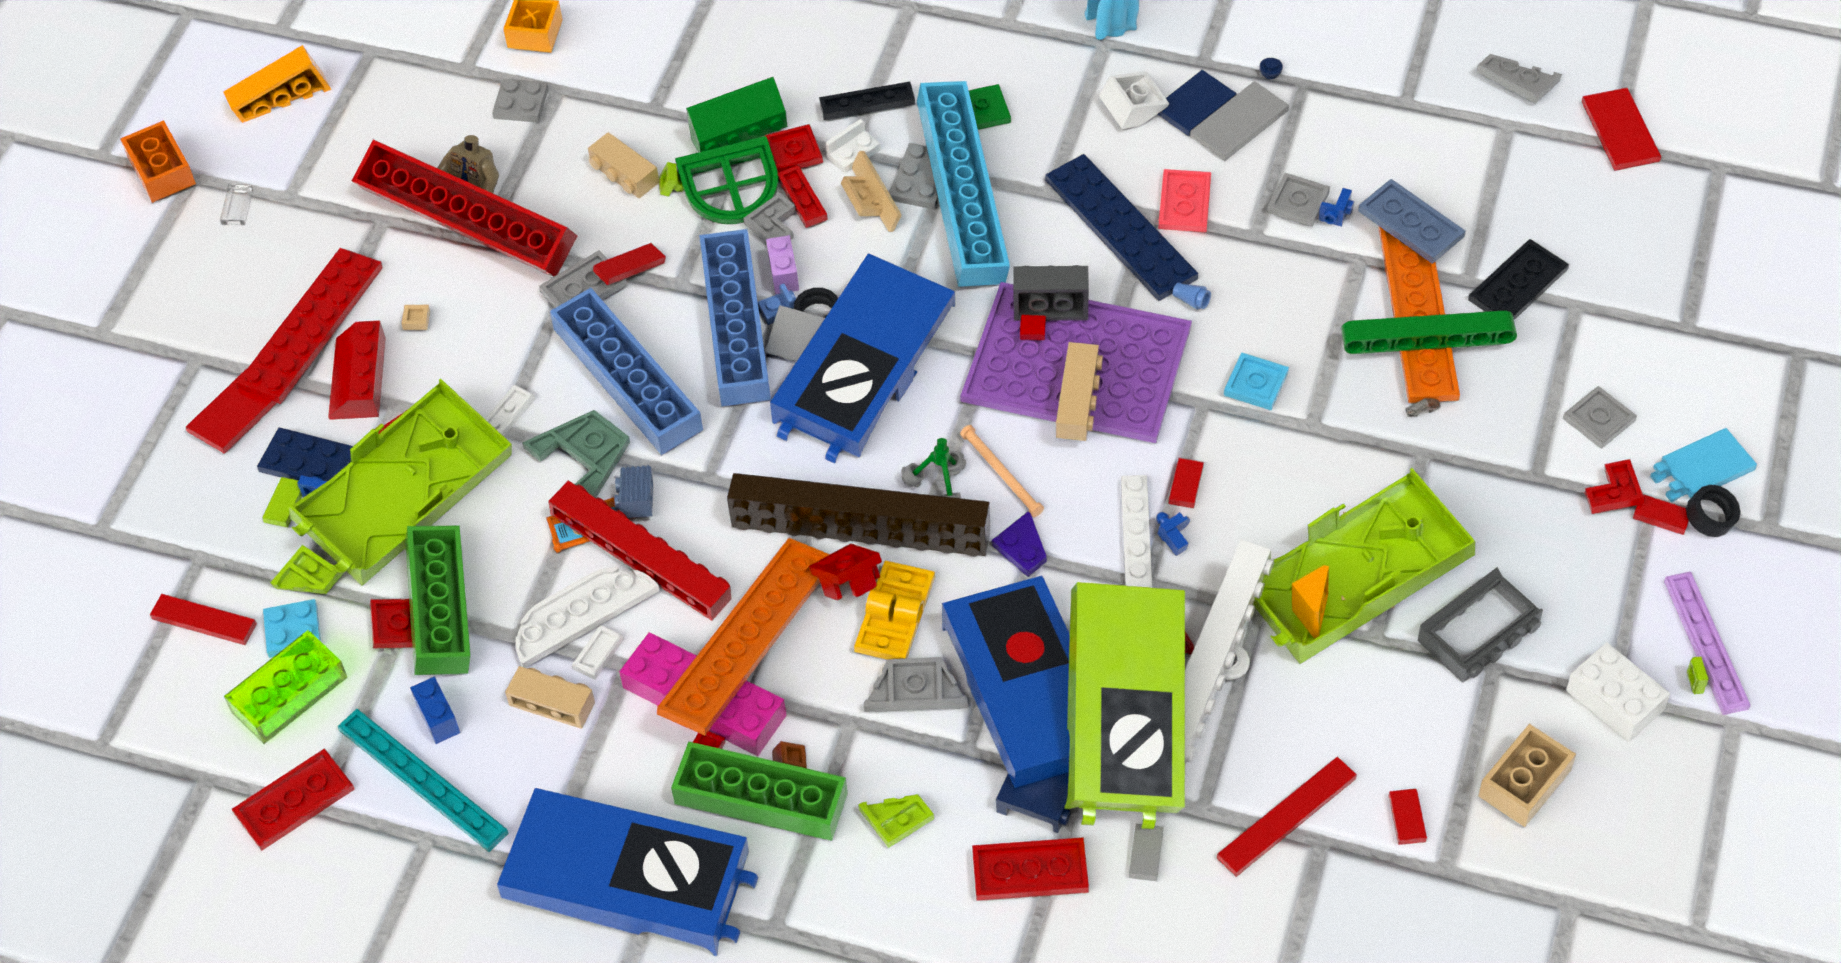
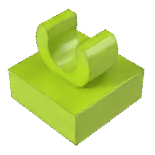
(669, 180)

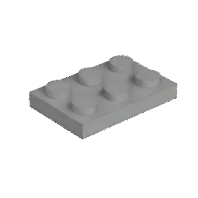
(915, 179)
(577, 280)

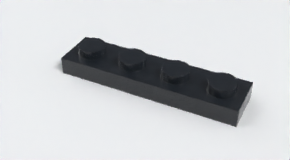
(867, 100)

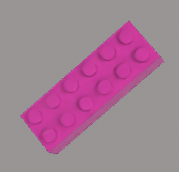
(745, 722)

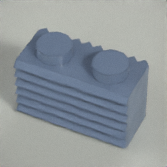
(634, 491)

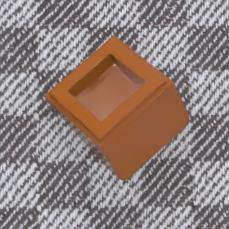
(790, 754)

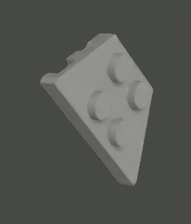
(915, 686)

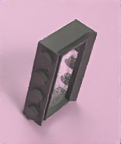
(1479, 626)

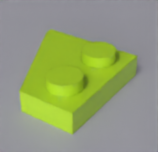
(897, 817)

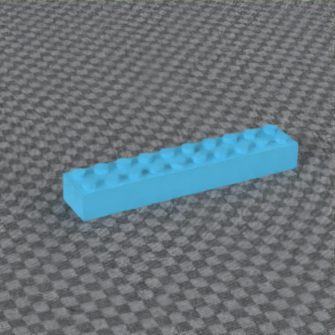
(962, 184)

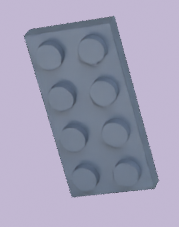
(1411, 221)

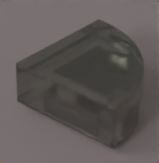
(1421, 406)

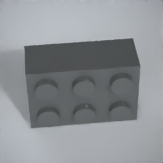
(1051, 292)

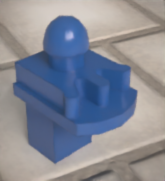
(1170, 531)

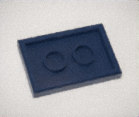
(1195, 101)

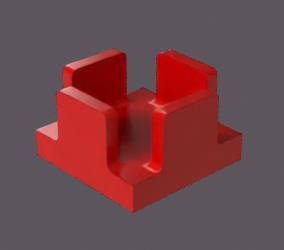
(848, 564)

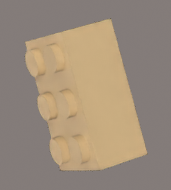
(1526, 775)

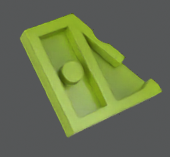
(306, 573)

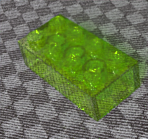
(285, 686)

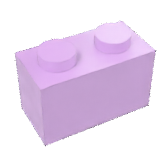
(782, 263)

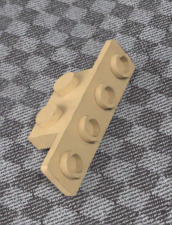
(869, 193)

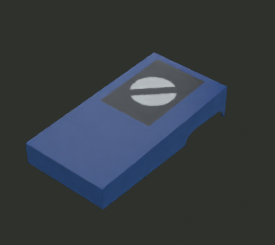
(861, 356)
(626, 869)

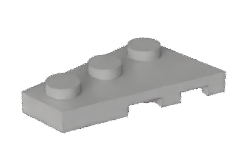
(1523, 81)

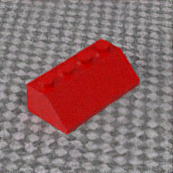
(358, 371)

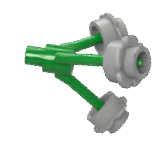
(950, 461)

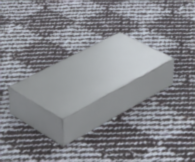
(1146, 853)

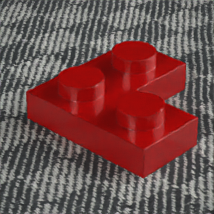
(1620, 492)

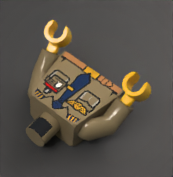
(471, 164)

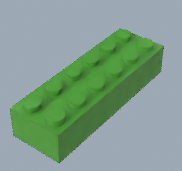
(437, 600)
(760, 790)

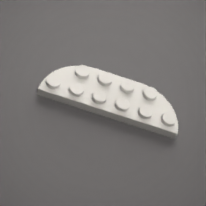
(579, 610)

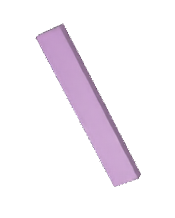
(1707, 643)

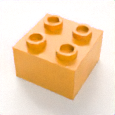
(533, 25)

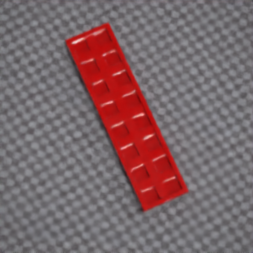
(309, 325)

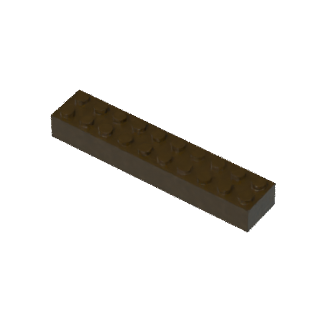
(859, 514)

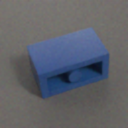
(435, 710)

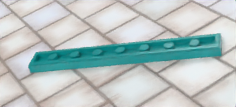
(423, 780)

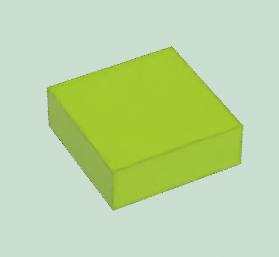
(1697, 675)

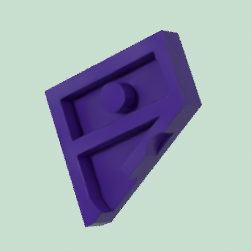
(1022, 545)

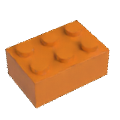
(158, 161)

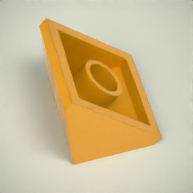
(1310, 599)

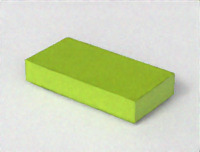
(285, 494)

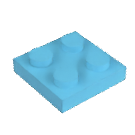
(1256, 381)
(288, 622)

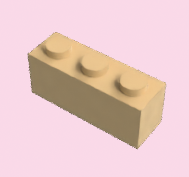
(623, 165)
(550, 696)

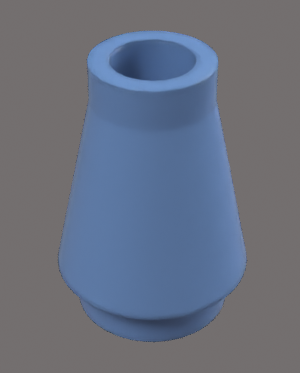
(1193, 295)

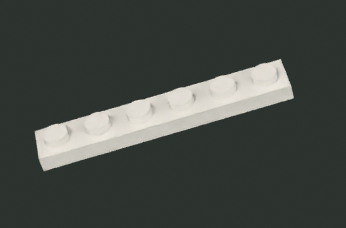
(1136, 531)

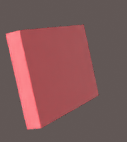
(1184, 200)

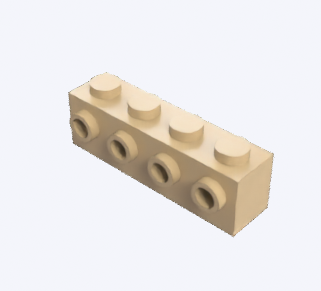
(1077, 391)

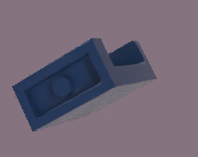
(1039, 800)

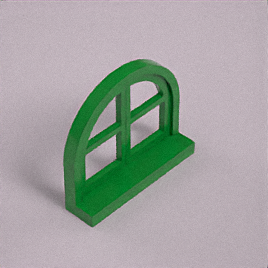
(722, 158)

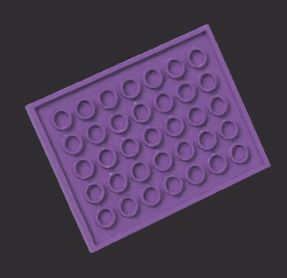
(1026, 376)

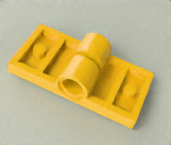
(894, 611)

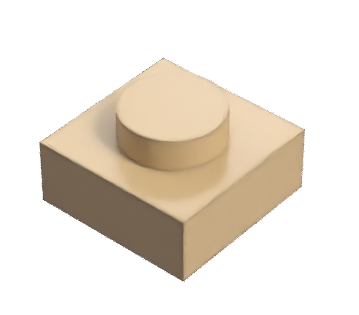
(415, 317)

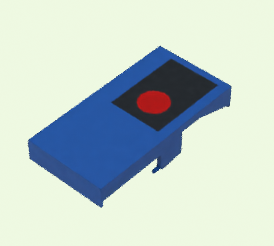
(1017, 673)

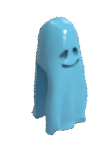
(1112, 16)

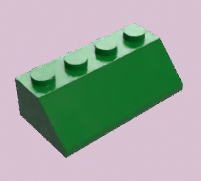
(737, 116)

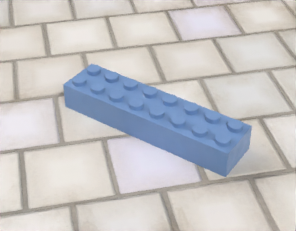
(734, 318)
(626, 371)

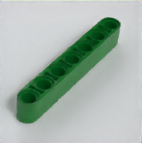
(1428, 332)

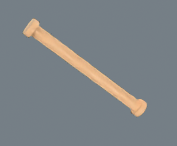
(968, 433)

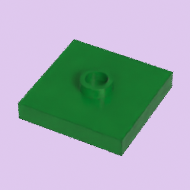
(989, 107)

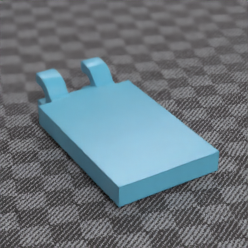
(1706, 462)

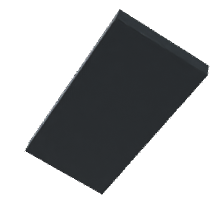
(1519, 280)

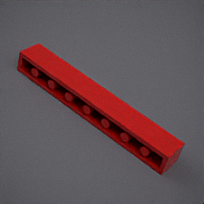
(640, 549)

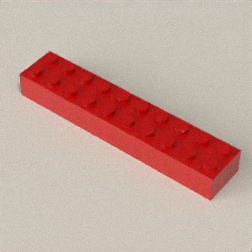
(464, 208)

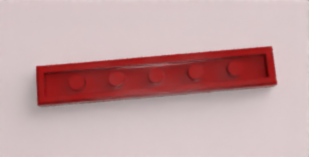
(1286, 816)

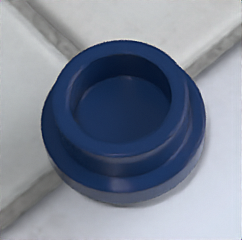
(1270, 68)

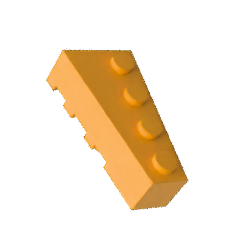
(276, 85)

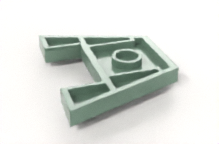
(590, 441)

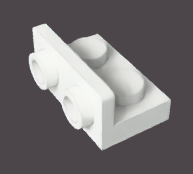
(845, 146)

